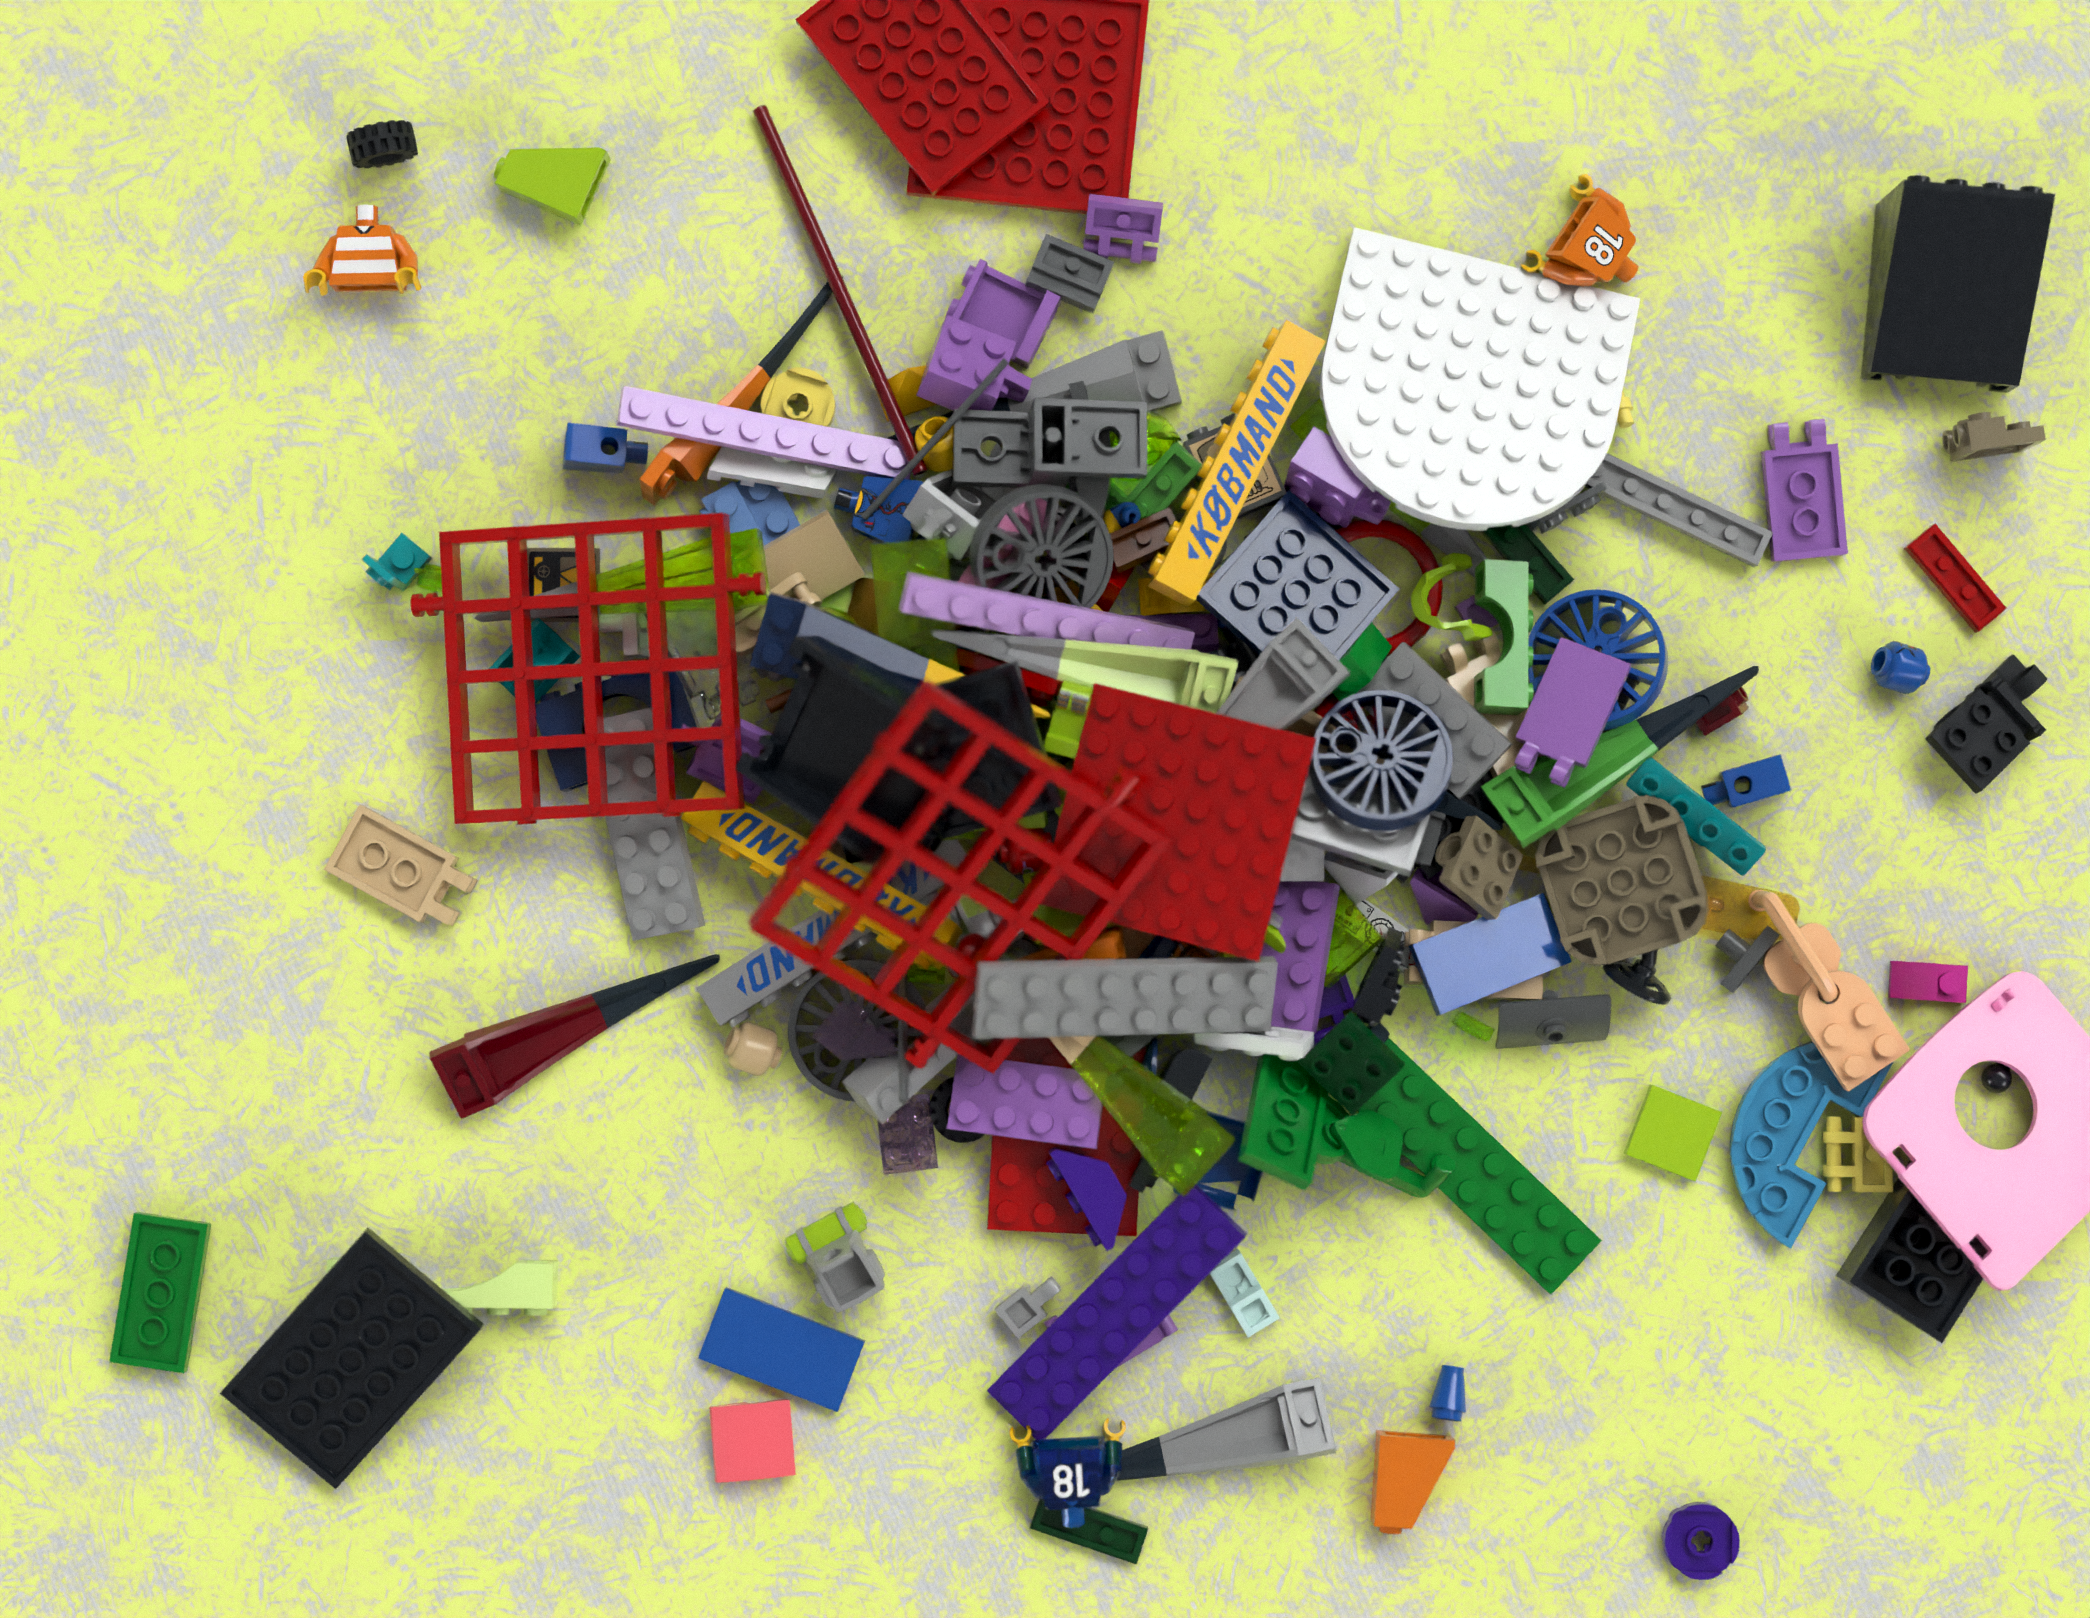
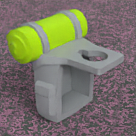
(836, 1253)

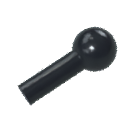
(1996, 1078)

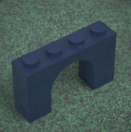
(565, 716)

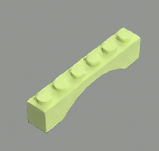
(524, 1286)

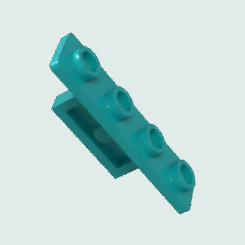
(1702, 820)

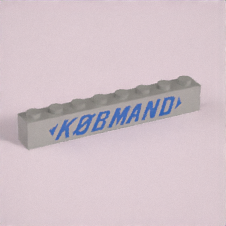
(771, 968)

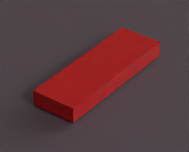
(1955, 578)

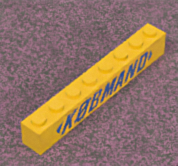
(1236, 463)
(770, 846)

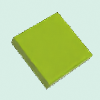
(1672, 1132)

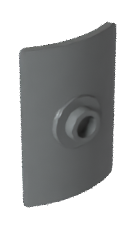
(1553, 1020)

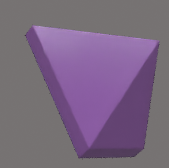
(1438, 901)

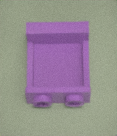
(1006, 309)

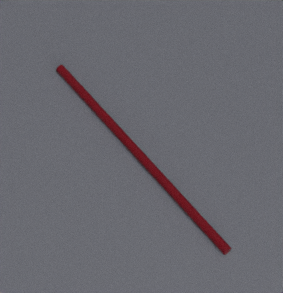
(838, 286)

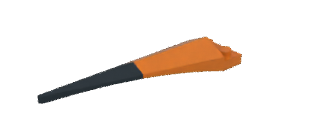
(690, 458)

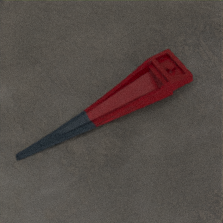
(508, 1054)

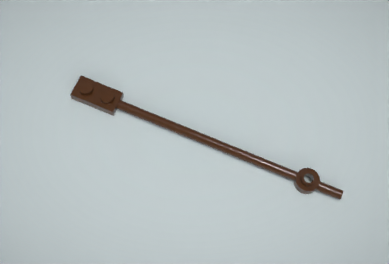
(1130, 548)

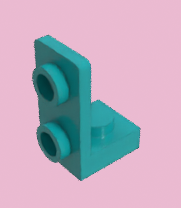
(397, 563)

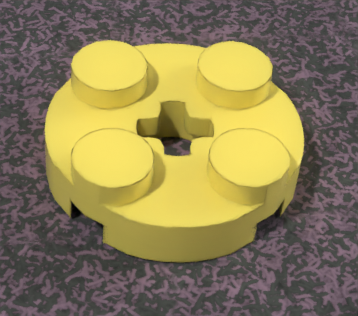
(797, 383)

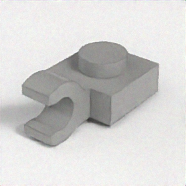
(1025, 1309)

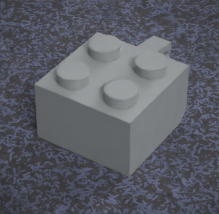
(948, 512)

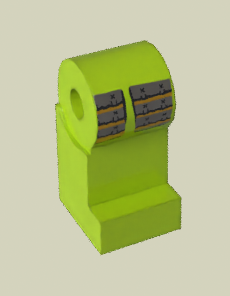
(1068, 719)

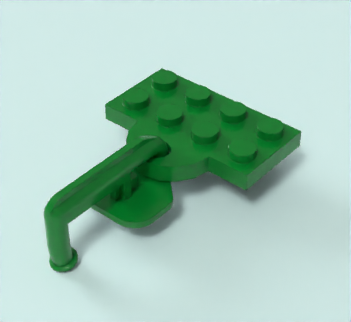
(1297, 1125)

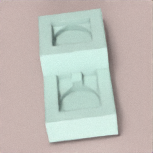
(1243, 1293)

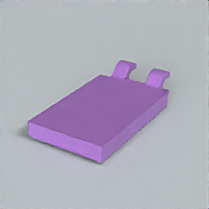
(1803, 494)
(1570, 709)

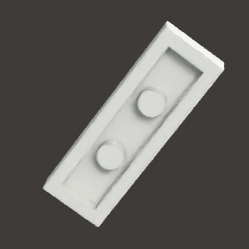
(1285, 1042)

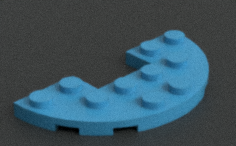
(1773, 1129)

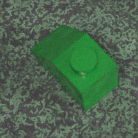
(1362, 661)

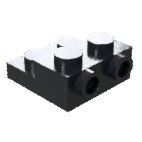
(1379, 987)

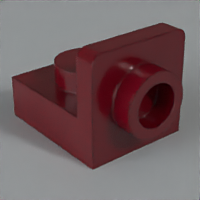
(1724, 712)

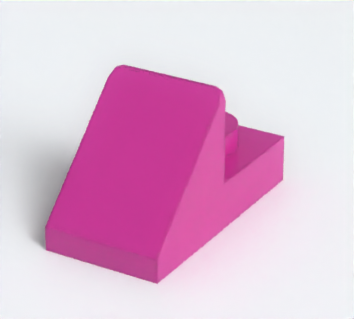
(1928, 981)

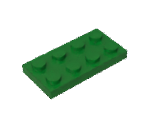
(160, 1292)

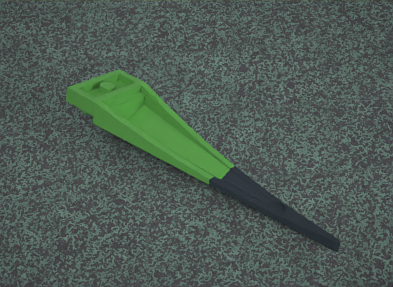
(1535, 805)

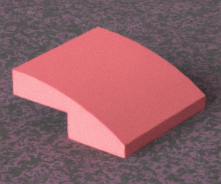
(752, 1440)

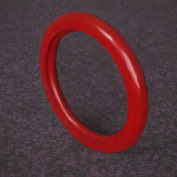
(1424, 558)

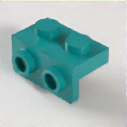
(547, 650)

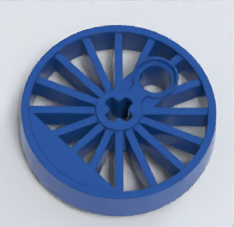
(1611, 644)

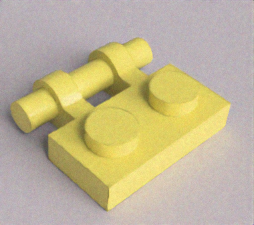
(1868, 1168)

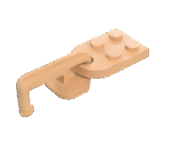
(1853, 1026)

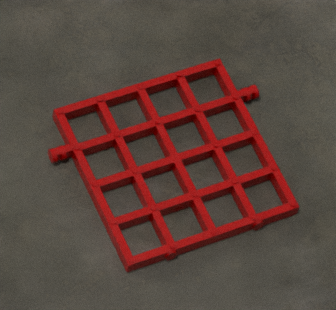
(591, 667)
(957, 880)

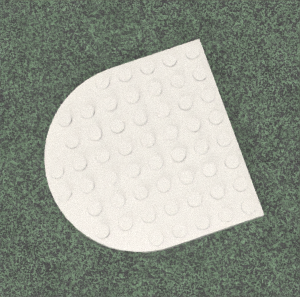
(1471, 382)

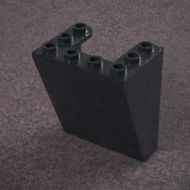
(1954, 281)
(830, 732)

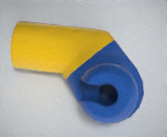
(1121, 516)

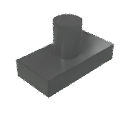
(1744, 954)

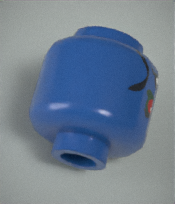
(1900, 667)

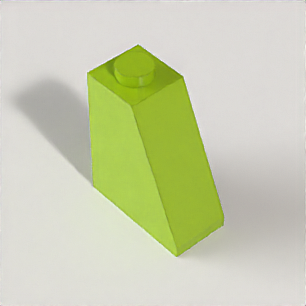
(554, 178)

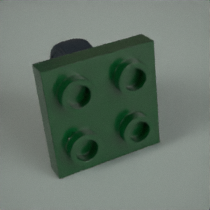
(1352, 1062)

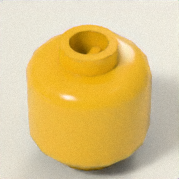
(941, 455)

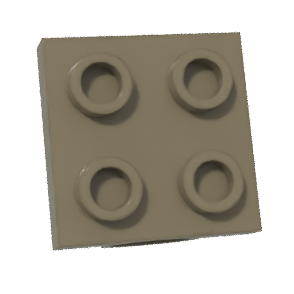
(1478, 866)

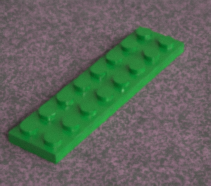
(1488, 1179)

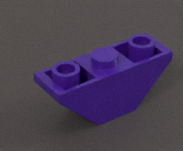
(1093, 1191)

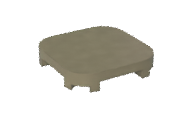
(1623, 881)

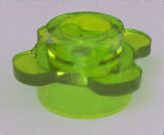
(429, 578)

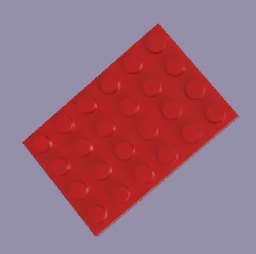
(926, 78)
(1022, 1185)

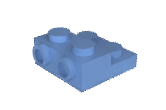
(753, 508)

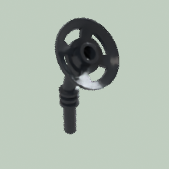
(1638, 976)

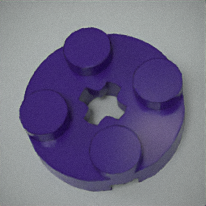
(1716, 1556)

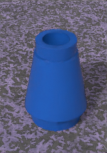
(1449, 1394)

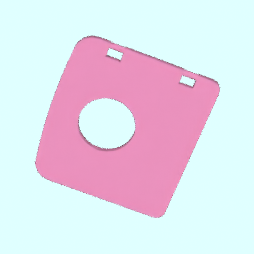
(2008, 1198)

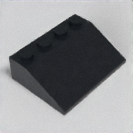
(1912, 1265)

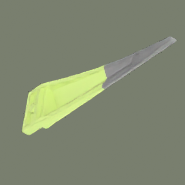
(1156, 672)

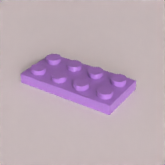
(1301, 970)
(1025, 1103)

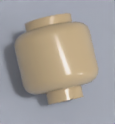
(752, 1048)

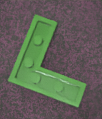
(1161, 484)

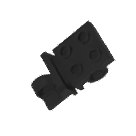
(1990, 724)

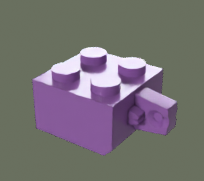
(962, 360)
(1328, 484)

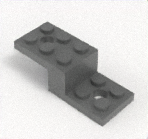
(1050, 443)

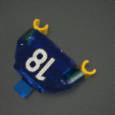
(1070, 1471)

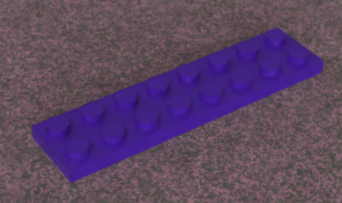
(1117, 1312)

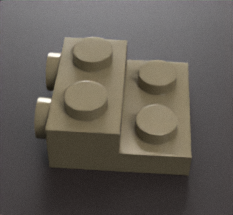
(1988, 436)

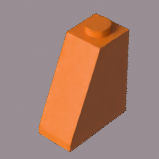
(1405, 1475)

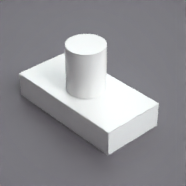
(634, 632)

